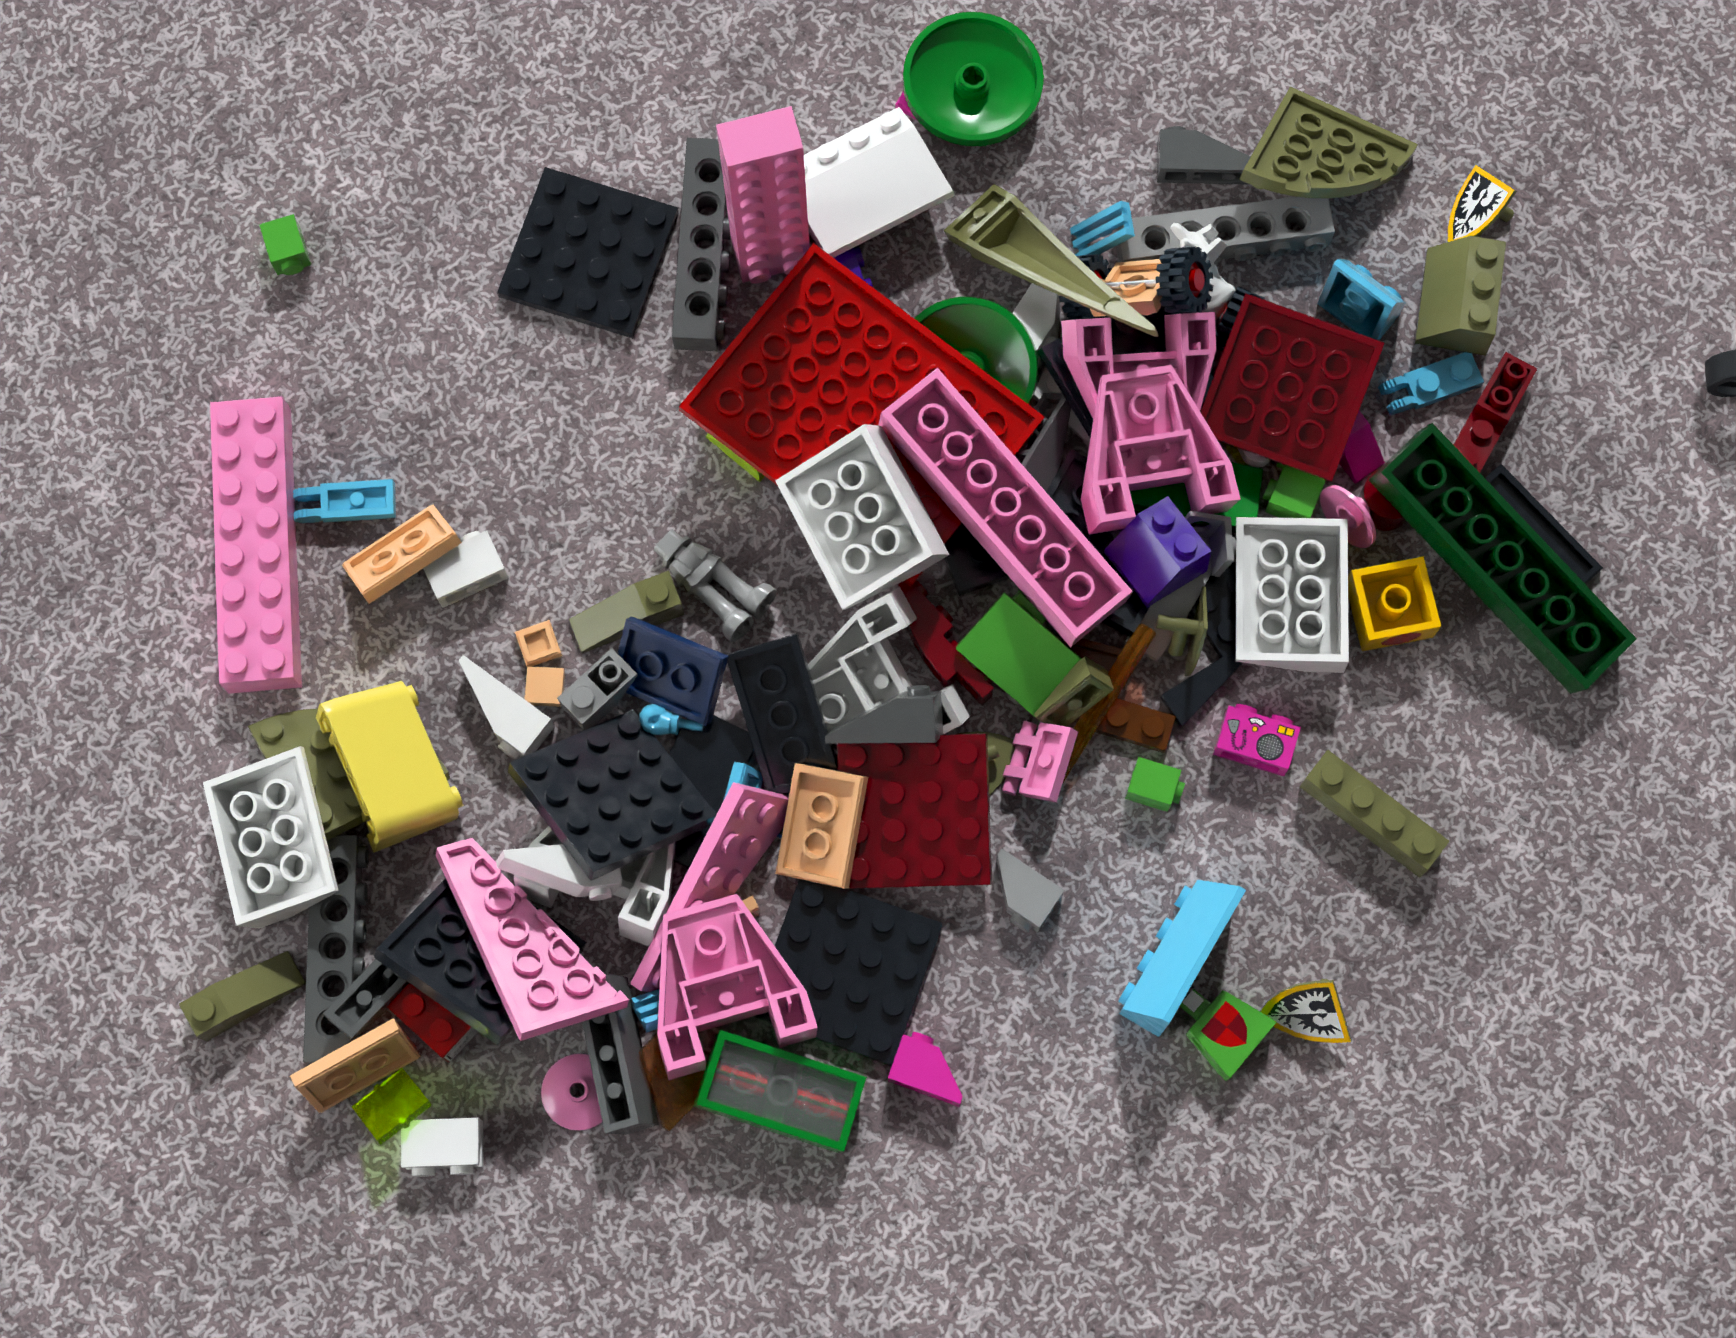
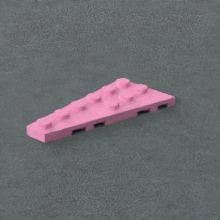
(729, 852)
(525, 952)

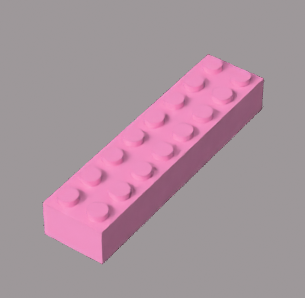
(765, 192)
(1004, 507)
(255, 545)

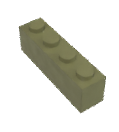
(1374, 814)

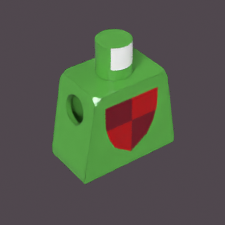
(1225, 1030)

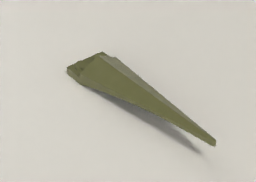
(1013, 239)

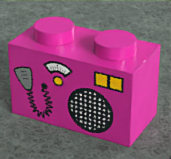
(1257, 739)

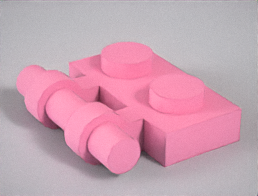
(1046, 763)

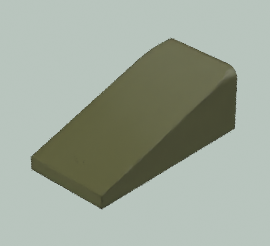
(1076, 693)

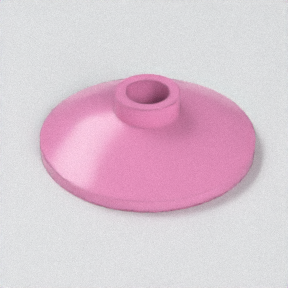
(1341, 504)
(556, 1094)

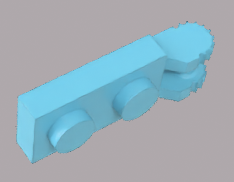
(1434, 383)
(347, 501)

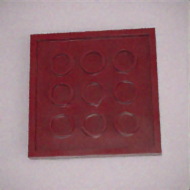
(1289, 386)
(922, 812)

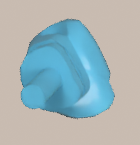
(662, 722)

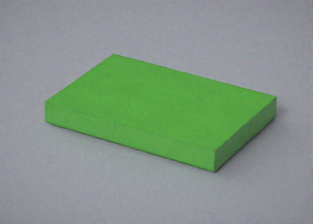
(1018, 653)

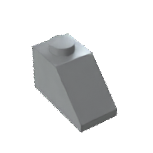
(1026, 893)

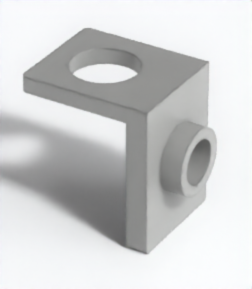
(1220, 539)

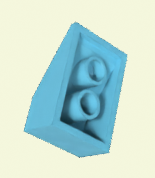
(1360, 300)

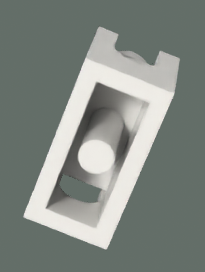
(466, 569)
(442, 1145)

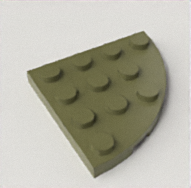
(1323, 151)
(331, 785)

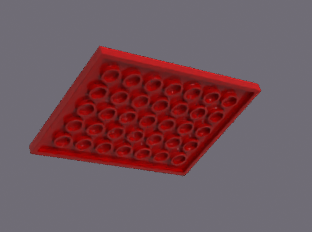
(826, 362)

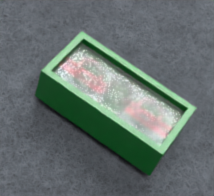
(780, 1091)

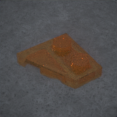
(672, 1097)

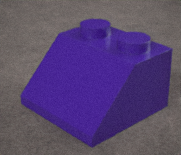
(1158, 552)

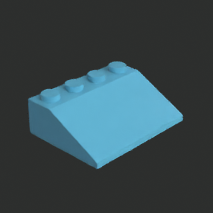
(1180, 954)

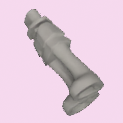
(697, 567)

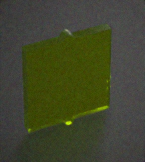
(391, 1106)

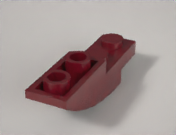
(1494, 409)
(930, 638)

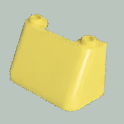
(389, 763)

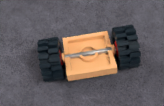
(1174, 280)

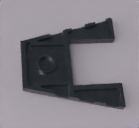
(1195, 691)

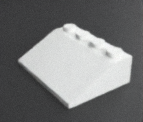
(870, 182)
(861, 516)
(1292, 593)
(270, 839)

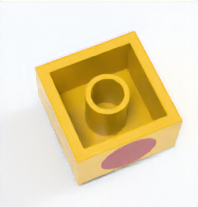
(1393, 604)

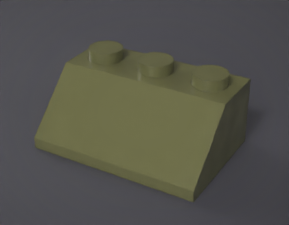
(1461, 294)

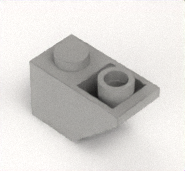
(597, 690)

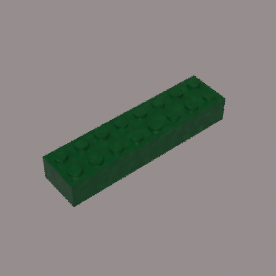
(1502, 559)

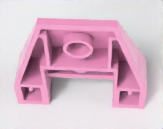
(1188, 349)
(1149, 438)
(720, 972)

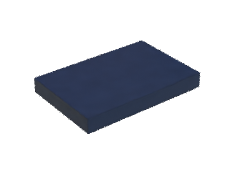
(672, 670)

